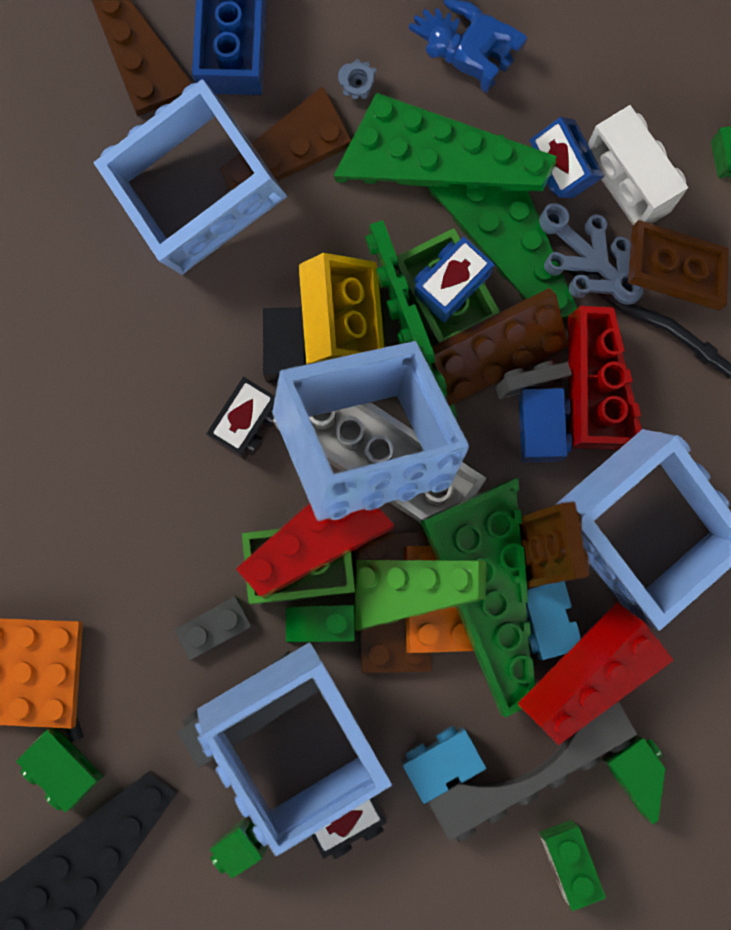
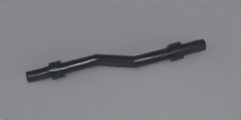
(704, 351)

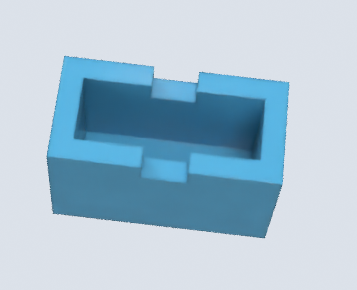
(549, 624)
(442, 762)

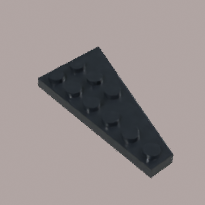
(77, 871)

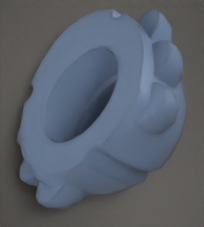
(353, 73)

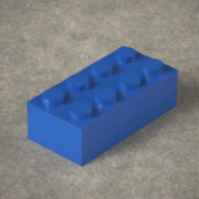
(230, 45)

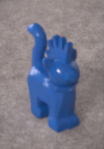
(469, 52)

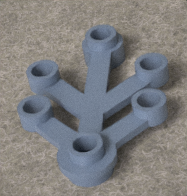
(592, 258)

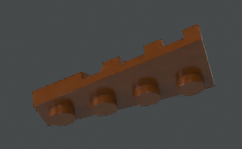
(142, 59)
(294, 142)

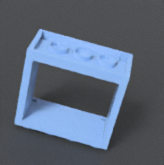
(157, 137)
(357, 381)
(696, 568)
(317, 804)

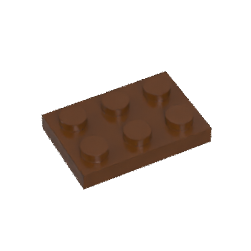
(678, 265)

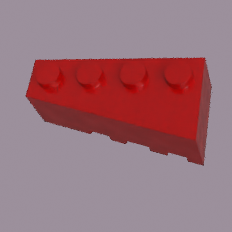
(600, 387)
(309, 545)
(595, 674)

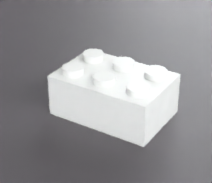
(636, 167)

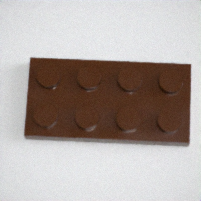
(500, 345)
(553, 545)
(385, 645)

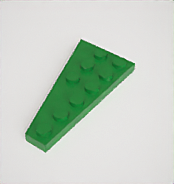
(428, 149)
(509, 234)
(411, 325)
(497, 626)

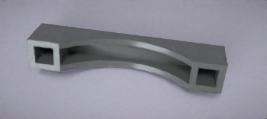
(473, 803)

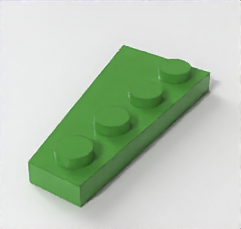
(413, 588)

